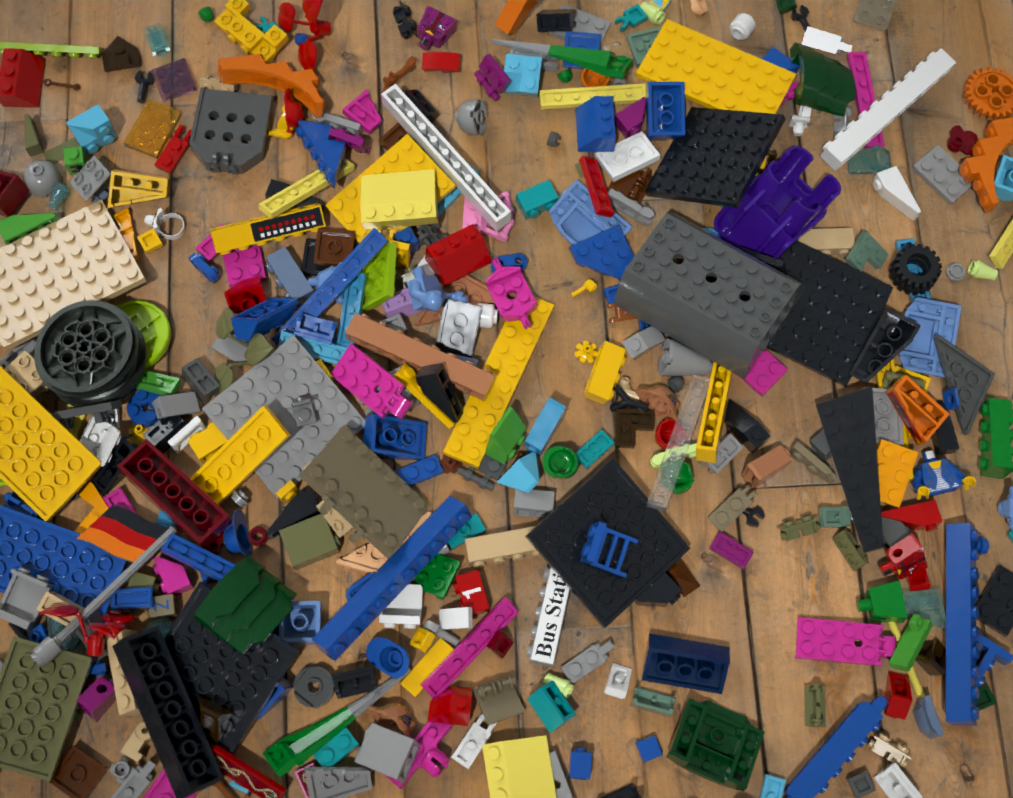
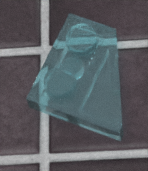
(927, 604)

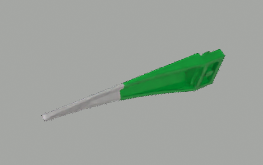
(596, 60)
(303, 744)

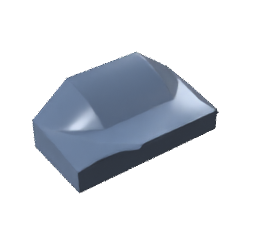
(927, 718)

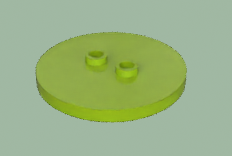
(152, 325)

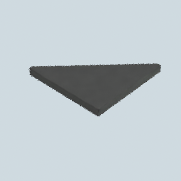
(968, 377)

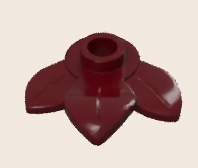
(961, 140)

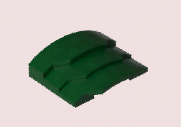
(824, 82)
(245, 605)
(716, 744)

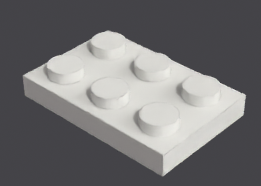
(628, 156)

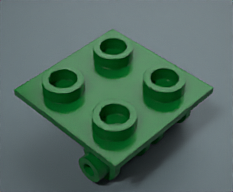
(438, 575)

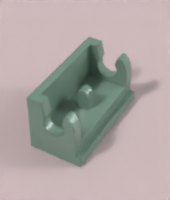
(653, 701)

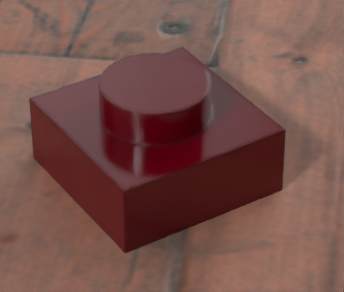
(500, 644)

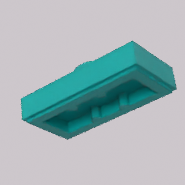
(594, 449)
(471, 529)

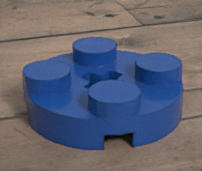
(135, 408)

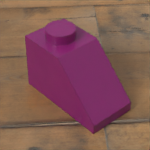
(630, 119)

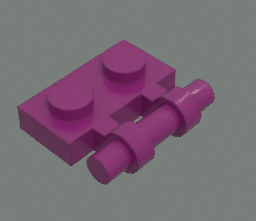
(495, 74)
(355, 142)

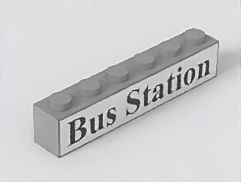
(550, 621)

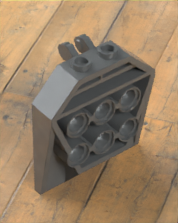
(227, 106)

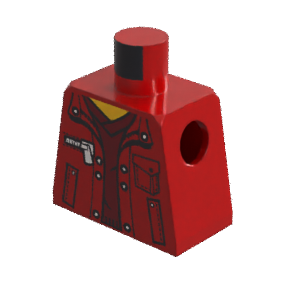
(904, 558)

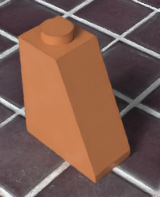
(766, 466)

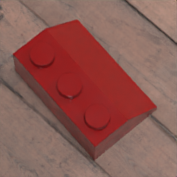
(21, 78)
(458, 255)

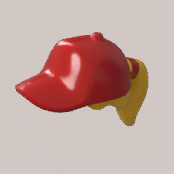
(289, 120)

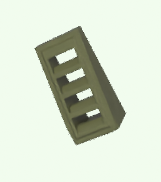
(32, 141)

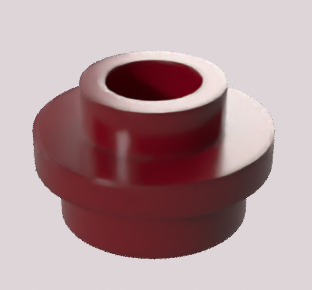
(258, 530)

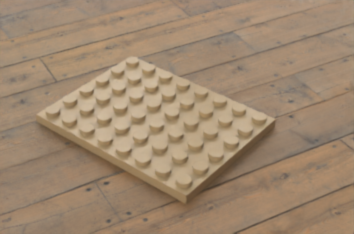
(62, 265)

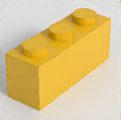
(605, 373)

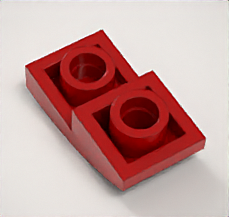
(443, 61)

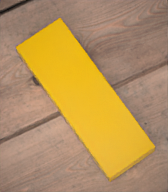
(426, 666)

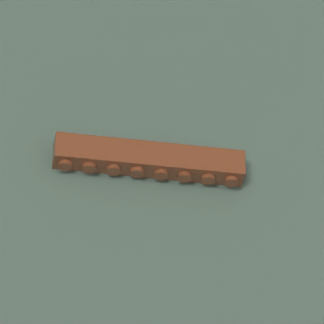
(416, 354)

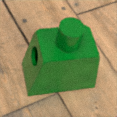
(884, 603)

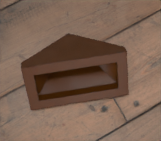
(682, 577)

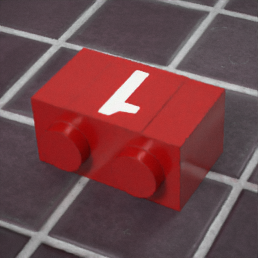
(471, 592)

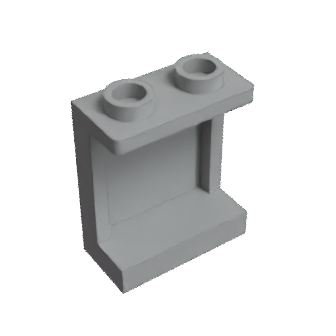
(23, 598)
(387, 752)

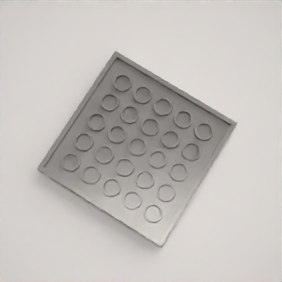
(276, 382)

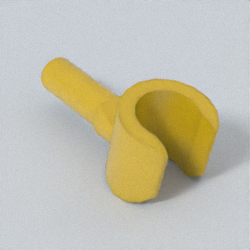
(590, 285)

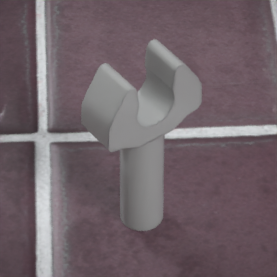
(436, 630)

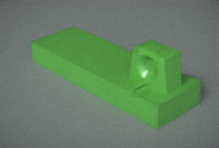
(158, 383)
(910, 643)

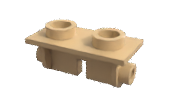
(215, 84)
(882, 744)

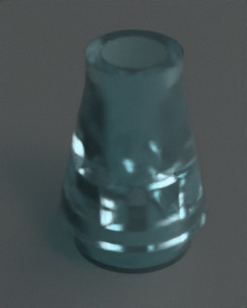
(58, 196)

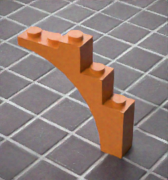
(514, 14)
(255, 70)
(981, 167)

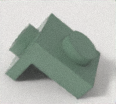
(834, 517)

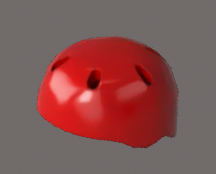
(661, 436)

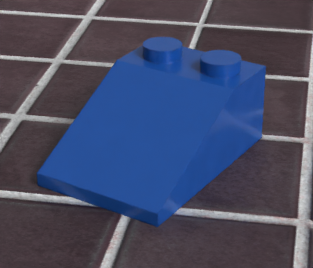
(395, 437)

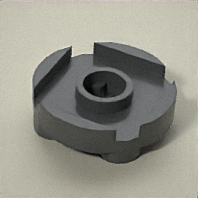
(302, 688)

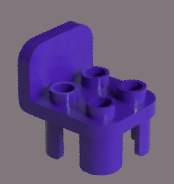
(778, 206)

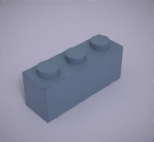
(289, 276)

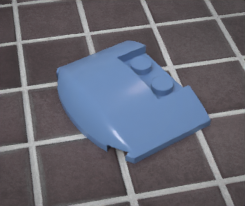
(576, 217)
(935, 319)

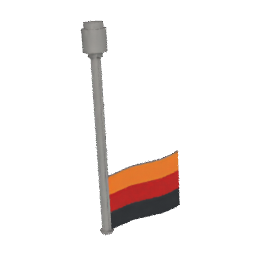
(124, 537)

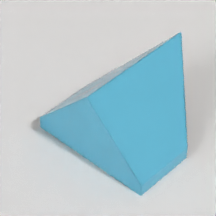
(522, 474)

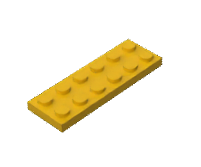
(241, 455)

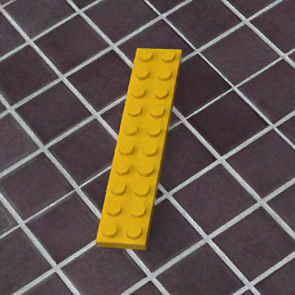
(507, 363)

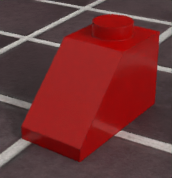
(898, 695)

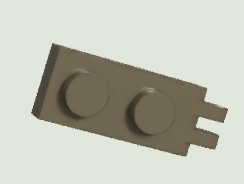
(812, 463)
(732, 508)

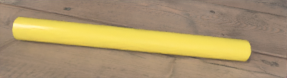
(912, 673)

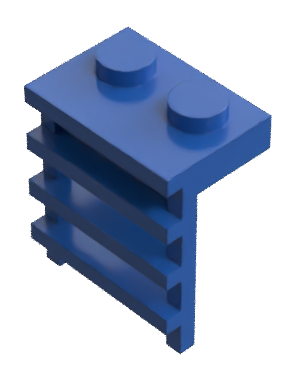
(594, 544)

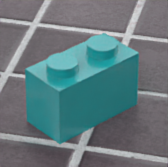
(536, 199)
(551, 706)
(337, 749)

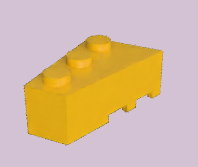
(136, 187)

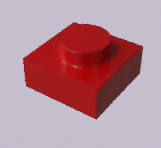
(918, 581)

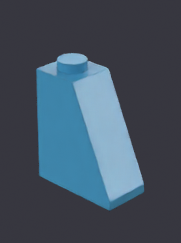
(545, 427)

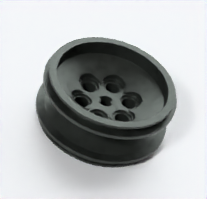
(104, 379)

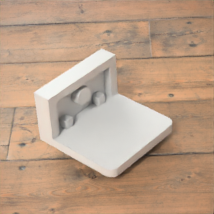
(100, 439)
(404, 609)

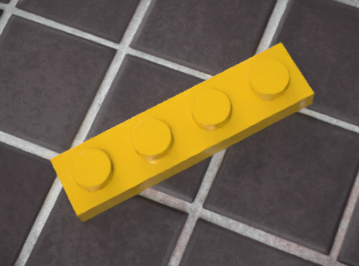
(408, 378)

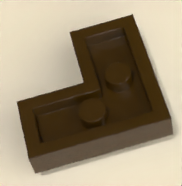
(627, 422)

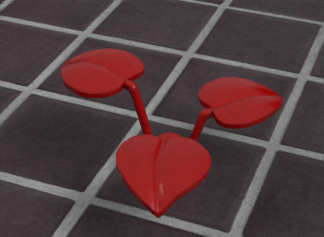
(307, 51)
(96, 641)

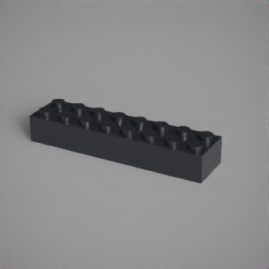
(167, 712)

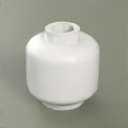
(742, 26)
(488, 315)

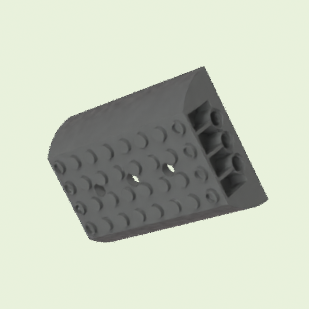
(705, 313)

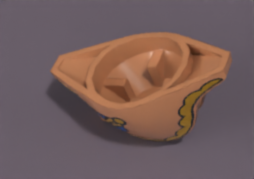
(661, 400)
(393, 717)

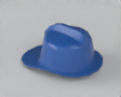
(236, 535)
(388, 657)

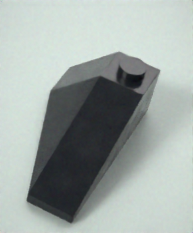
(886, 341)

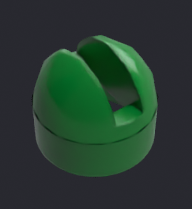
(206, 14)
(565, 75)

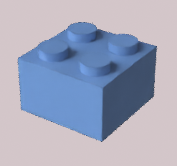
(302, 623)

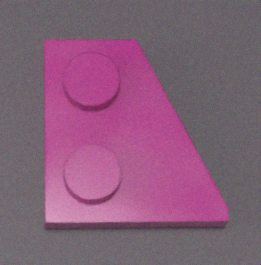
(363, 112)

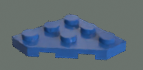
(604, 253)

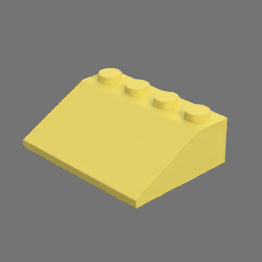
(399, 199)
(519, 768)

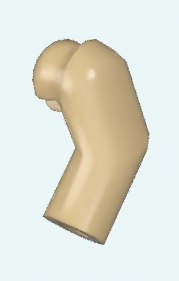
(624, 383)

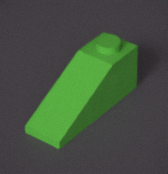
(18, 226)

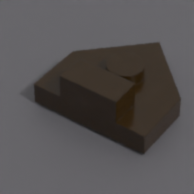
(120, 56)

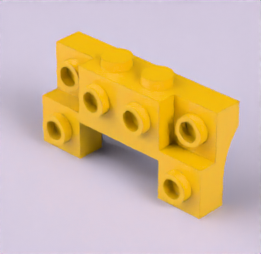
(247, 35)

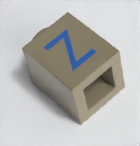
(164, 606)

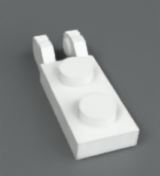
(472, 743)

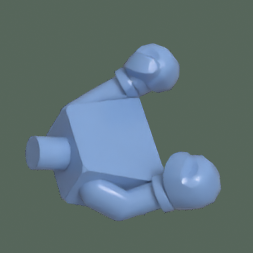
(427, 292)

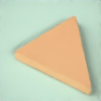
(369, 558)

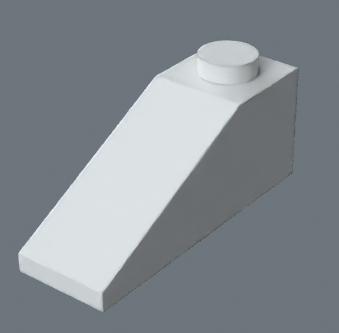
(895, 191)

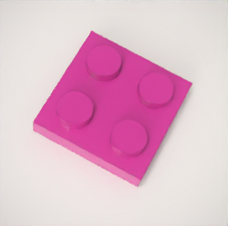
(244, 265)
(765, 373)

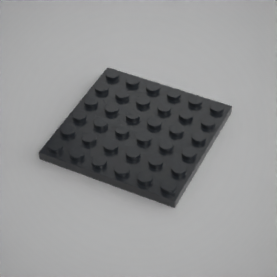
(715, 156)
(832, 314)
(619, 503)
(223, 674)

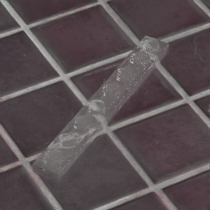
(679, 444)

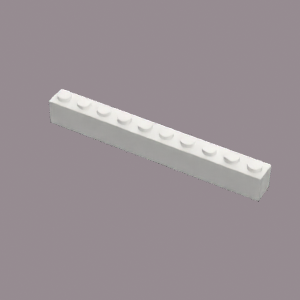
(887, 110)
(446, 157)

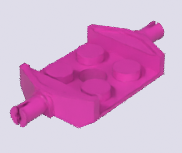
(507, 281)

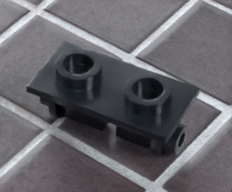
(403, 14)

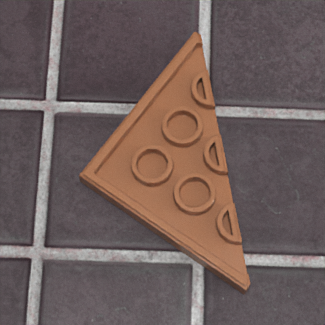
(473, 289)

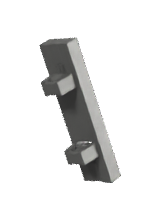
(99, 412)

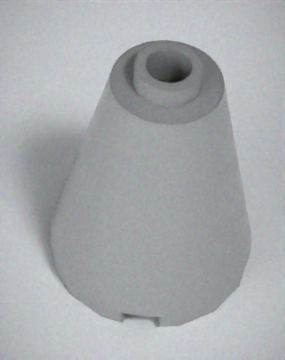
(681, 361)

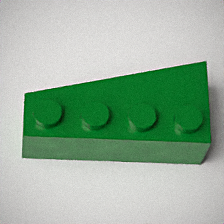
(996, 438)

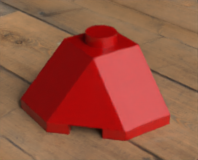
(245, 294)
(451, 706)

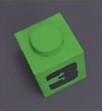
(74, 159)

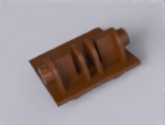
(633, 185)

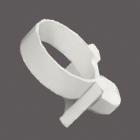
(800, 122)
(156, 221)

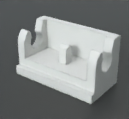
(895, 783)

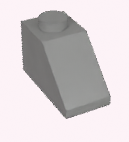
(643, 342)

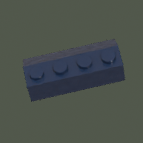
(686, 663)

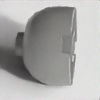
(471, 117)
(41, 177)

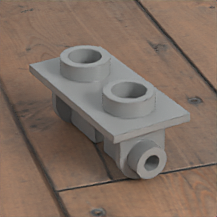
(844, 121)

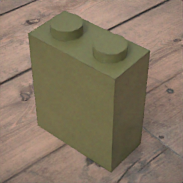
(309, 541)

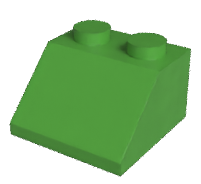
(506, 437)

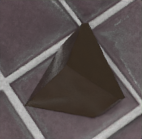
(932, 658)
(213, 718)

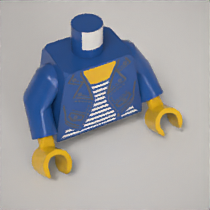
(938, 477)

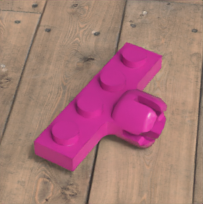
(428, 752)

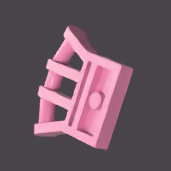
(472, 216)

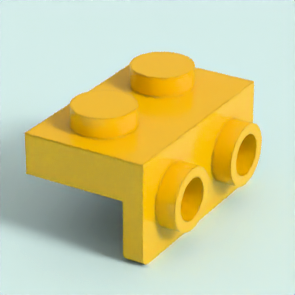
(402, 249)

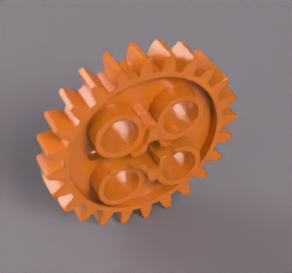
(991, 93)

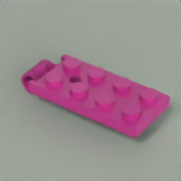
(363, 377)
(835, 642)

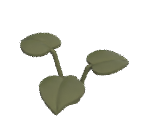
(257, 350)

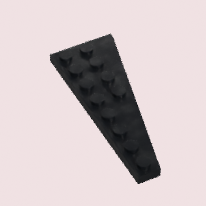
(853, 445)

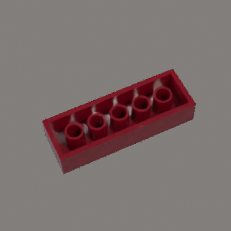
(175, 494)

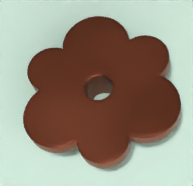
(447, 467)

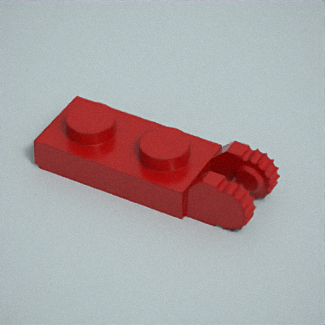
(174, 151)

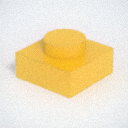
(150, 241)
(287, 492)
(422, 640)

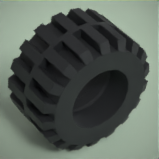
(925, 260)

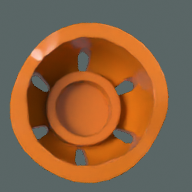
(594, 80)

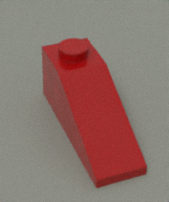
(917, 516)

